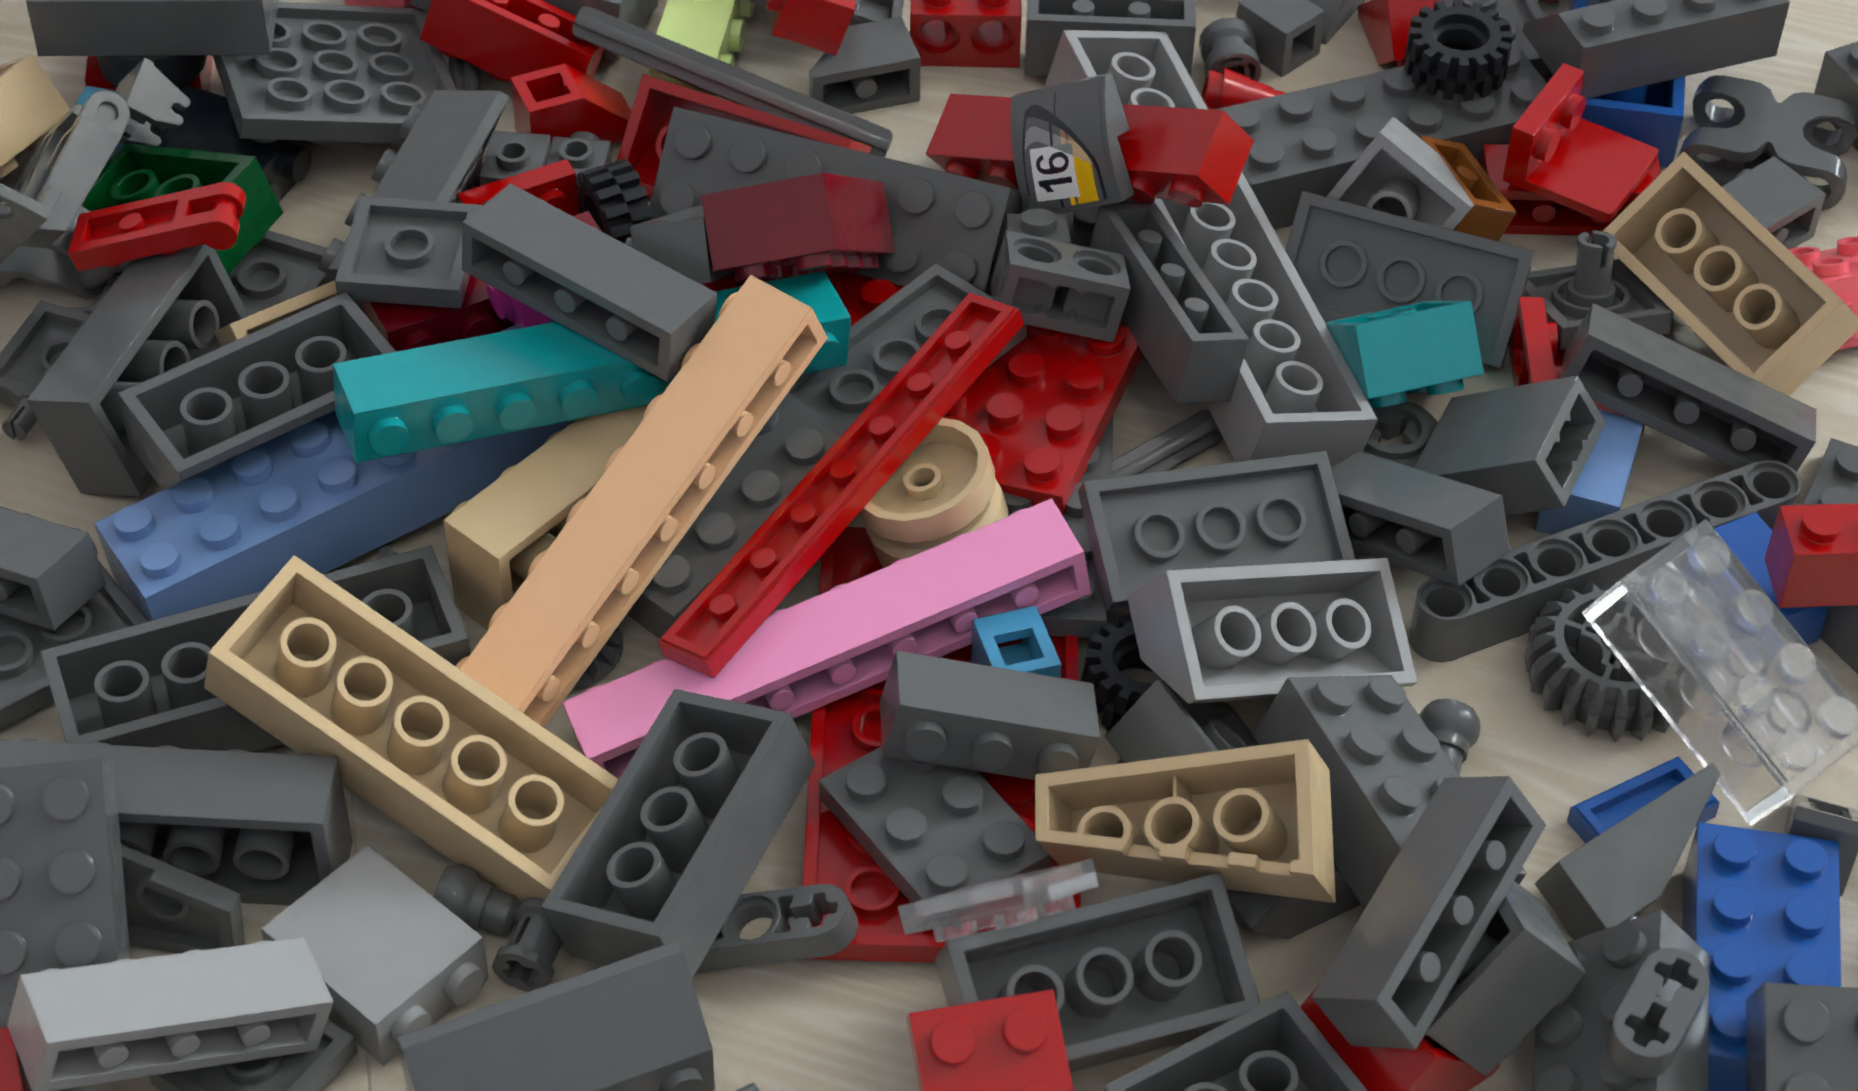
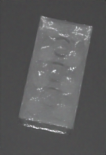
(1727, 671)

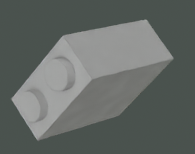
(384, 951)

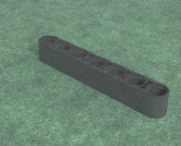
(1514, 589)

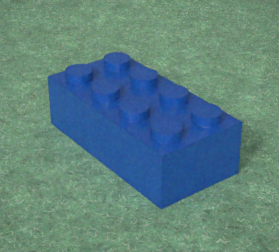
(1763, 915)

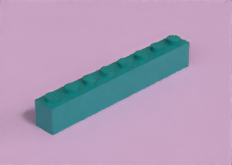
(521, 380)

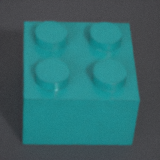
(1410, 349)

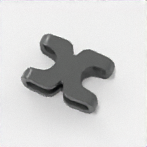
(1769, 129)

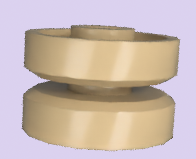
(935, 494)

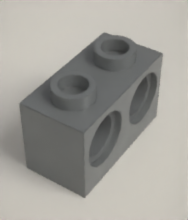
(1062, 285)

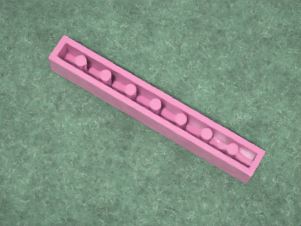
(852, 632)

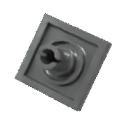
(1596, 280)

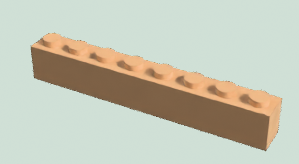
(645, 500)

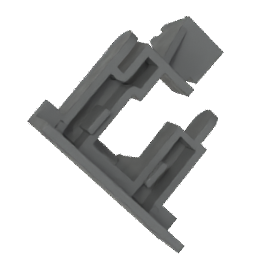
(49, 195)

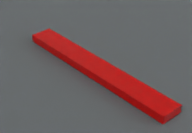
(839, 486)

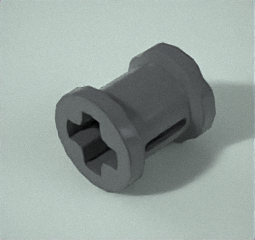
(531, 949)

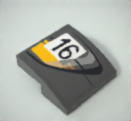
(1069, 145)

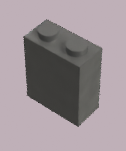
(1517, 442)

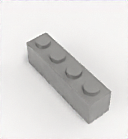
(168, 1013)

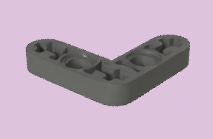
(786, 937)

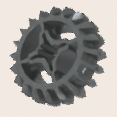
(1578, 674)

